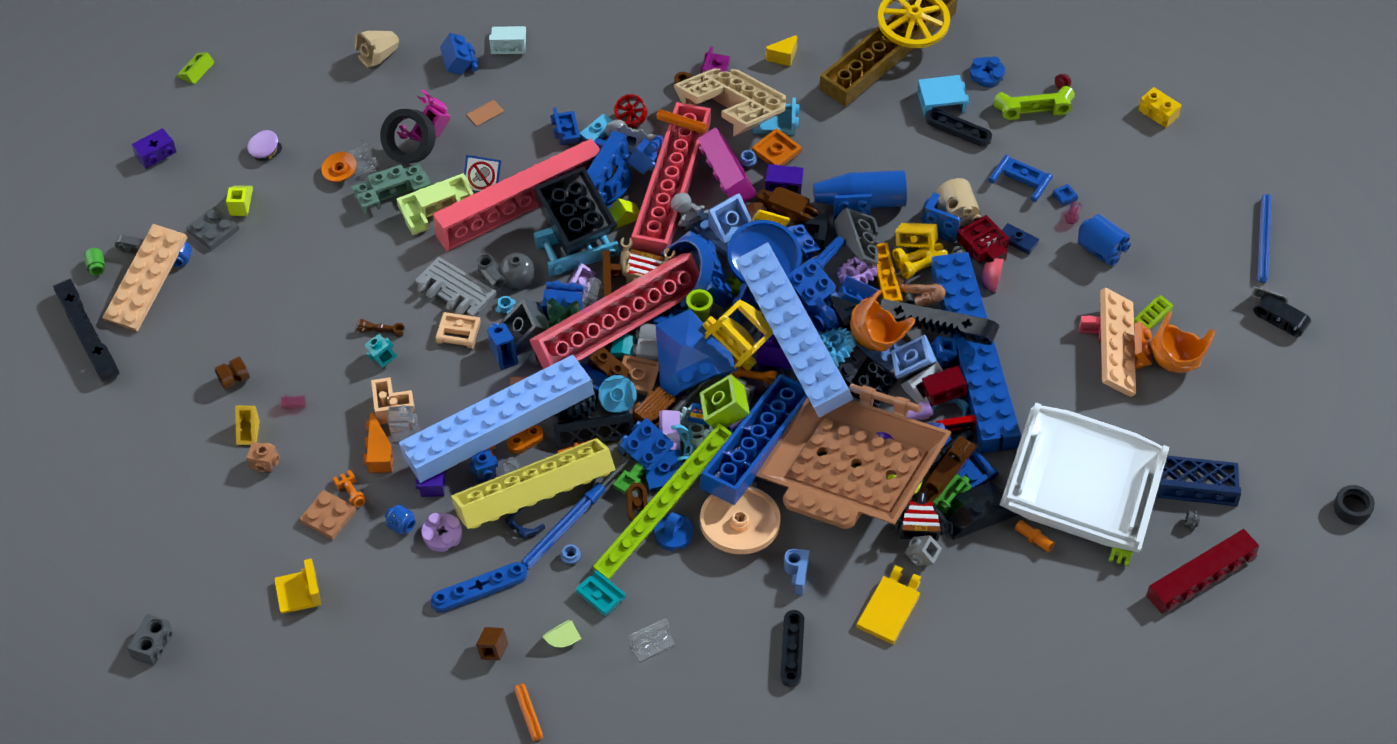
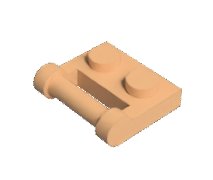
(458, 325)

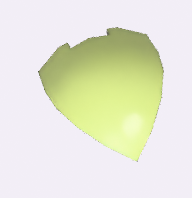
(562, 635)

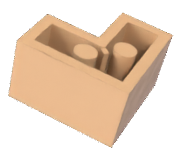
(385, 398)

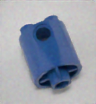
(1103, 239)

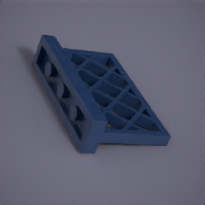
(1197, 490)

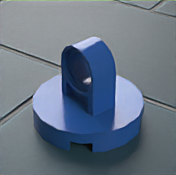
(674, 532)

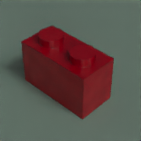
(944, 386)

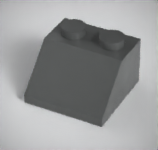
(525, 322)

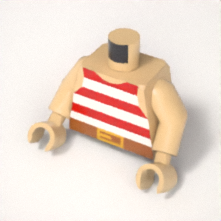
(637, 263)

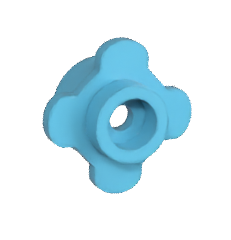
(505, 301)

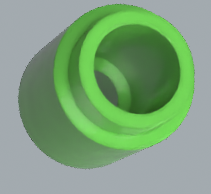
(94, 261)

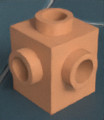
(262, 457)

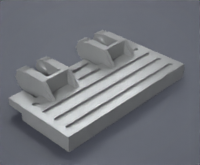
(455, 288)

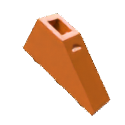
(379, 450)

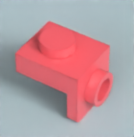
(1091, 325)

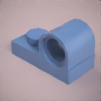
(797, 570)

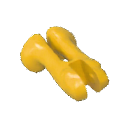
(907, 263)

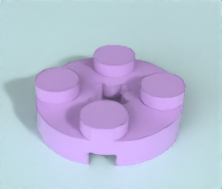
(447, 540)

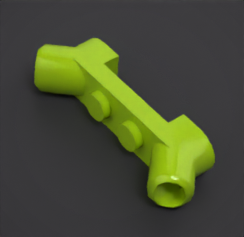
(1057, 102)

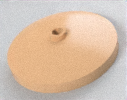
(743, 526)

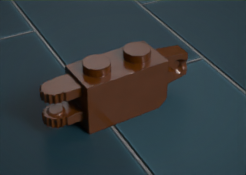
(788, 204)

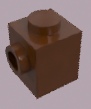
(492, 643)

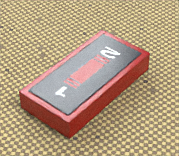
(959, 424)

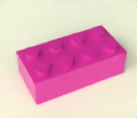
(726, 165)

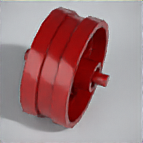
(630, 110)

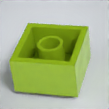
(724, 402)

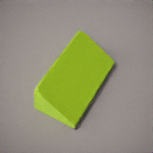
(196, 68)

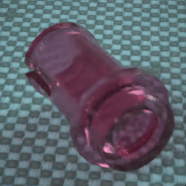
(1072, 215)
(293, 401)

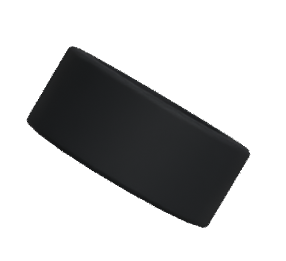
(1359, 493)

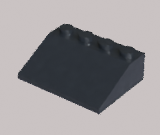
(574, 210)

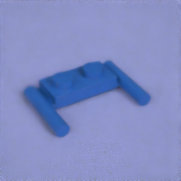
(1022, 173)

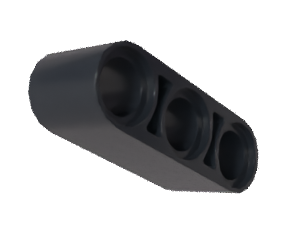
(1282, 315)

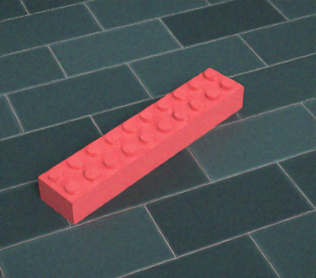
(671, 176)
(507, 198)
(618, 312)

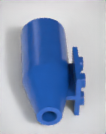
(862, 191)

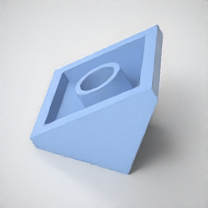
(728, 217)
(912, 357)

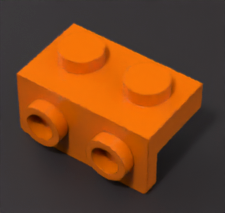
(1143, 348)

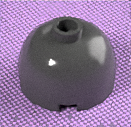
(518, 271)

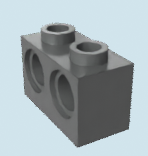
(147, 638)

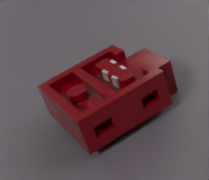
(984, 240)

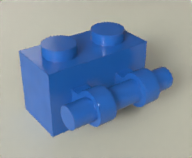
(458, 54)
(646, 154)
(565, 297)

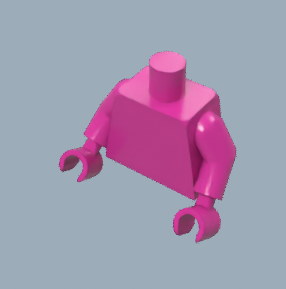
(435, 111)

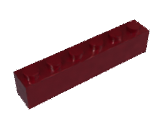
(1203, 571)

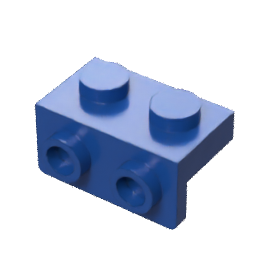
(566, 127)
(855, 290)

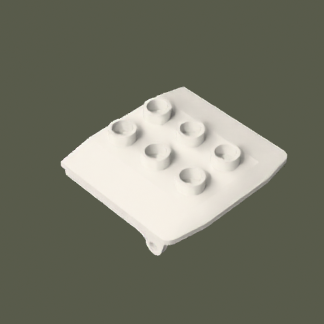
(1085, 477)

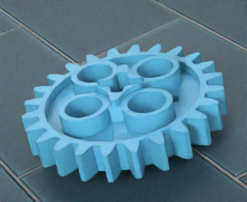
(838, 343)

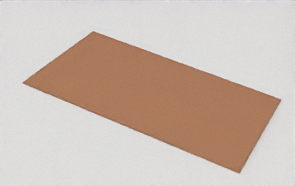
(485, 112)

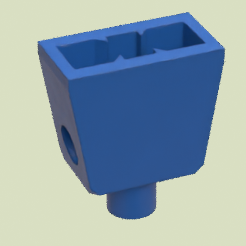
(499, 337)

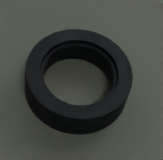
(387, 135)

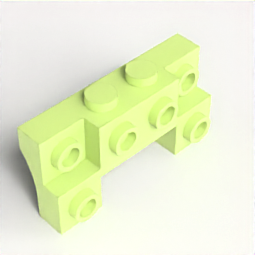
(429, 200)

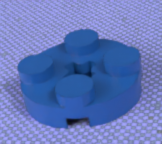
(981, 65)

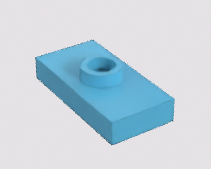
(596, 128)

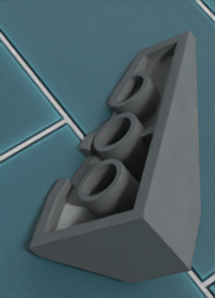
(859, 234)

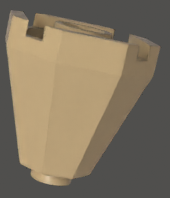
(375, 46)

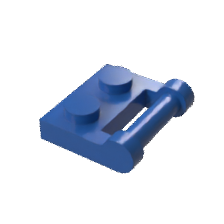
(974, 475)

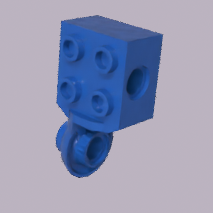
(814, 290)

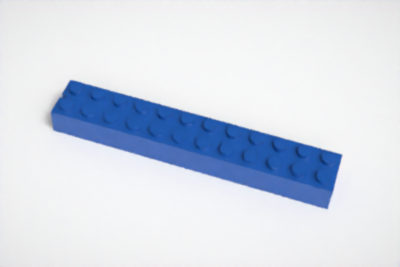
(978, 363)

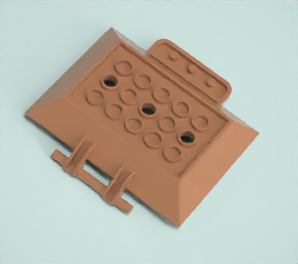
(828, 484)

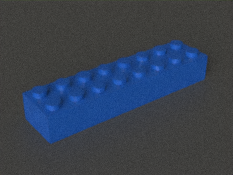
(753, 440)

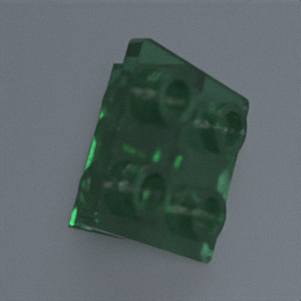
(558, 313)

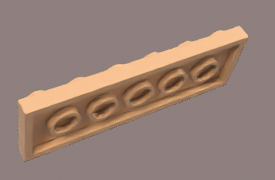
(145, 277)
(1117, 342)

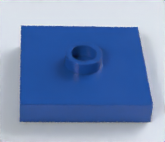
(663, 470)

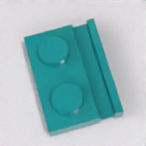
(600, 593)

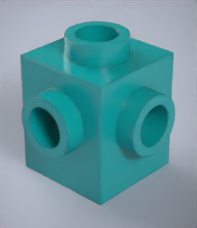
(380, 350)

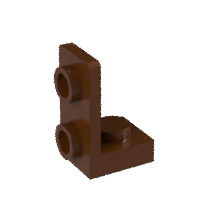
(607, 363)

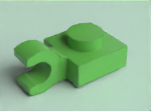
(627, 478)

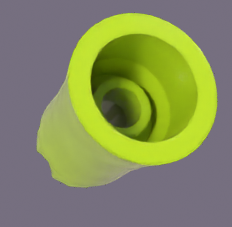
(700, 303)

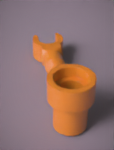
(768, 377)

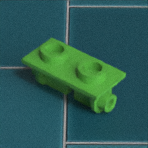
(956, 486)

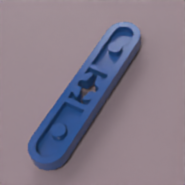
(461, 594)

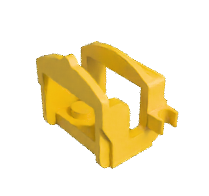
(735, 337)

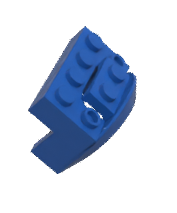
(612, 153)
(712, 276)

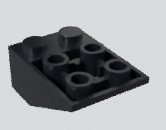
(864, 371)

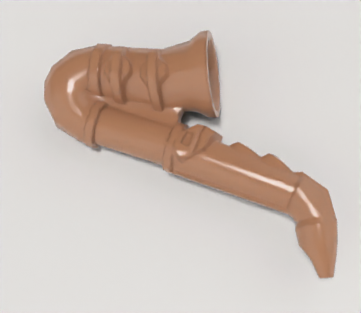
(930, 293)

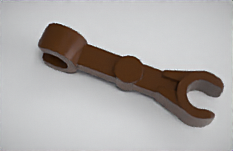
(366, 326)

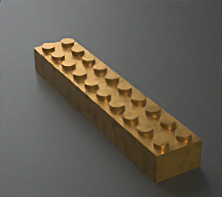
(873, 57)

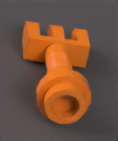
(357, 498)

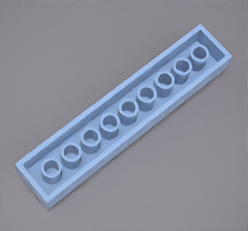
(794, 330)
(496, 418)

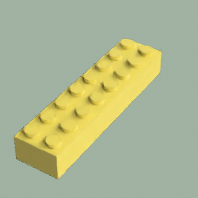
(533, 483)

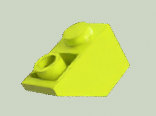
(239, 200)

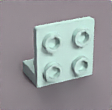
(508, 40)

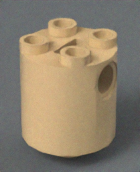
(959, 200)

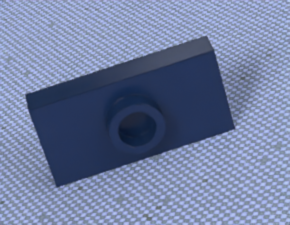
(1020, 238)

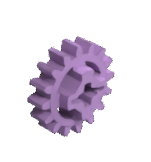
(858, 270)

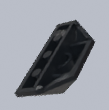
(977, 510)

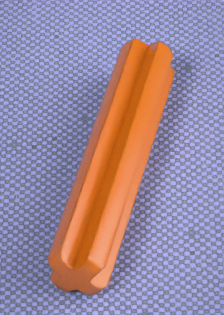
(681, 121)
(528, 712)

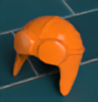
(877, 327)
(1177, 349)

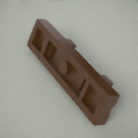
(609, 271)
(947, 468)

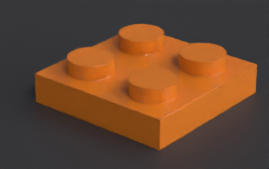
(777, 148)

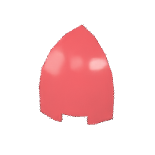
(991, 274)

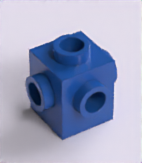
(944, 350)
(483, 466)

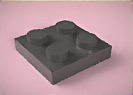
(212, 228)

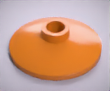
(339, 166)

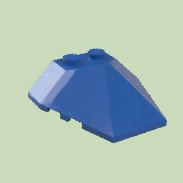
(687, 356)

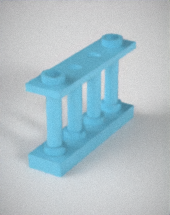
(546, 238)

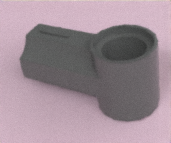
(490, 271)

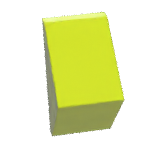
(624, 212)

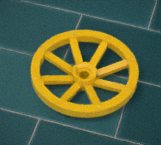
(914, 16)

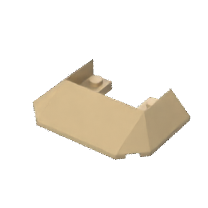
(746, 99)

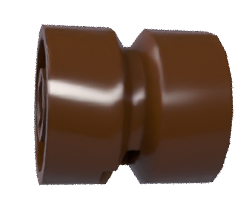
(231, 373)

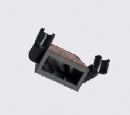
(921, 519)

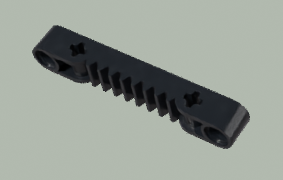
(972, 328)
(96, 351)

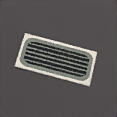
(1258, 293)

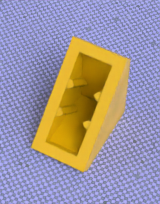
(782, 51)
(246, 424)

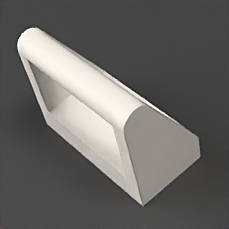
(910, 385)

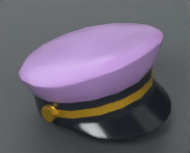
(264, 145)

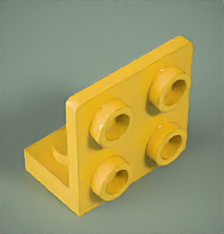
(298, 589)

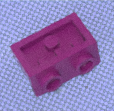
(715, 61)

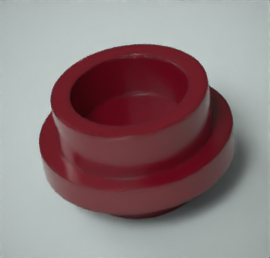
(1062, 80)

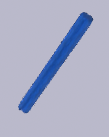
(1264, 238)

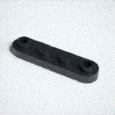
(959, 127)
(792, 648)

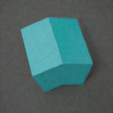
(623, 346)

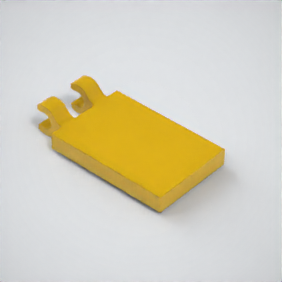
(890, 607)

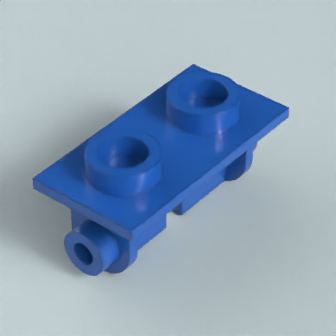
(806, 242)

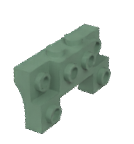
(389, 184)

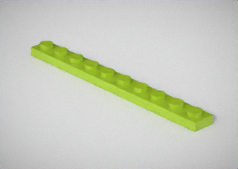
(661, 503)

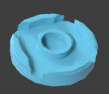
(617, 394)

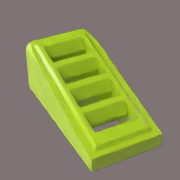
(1159, 304)

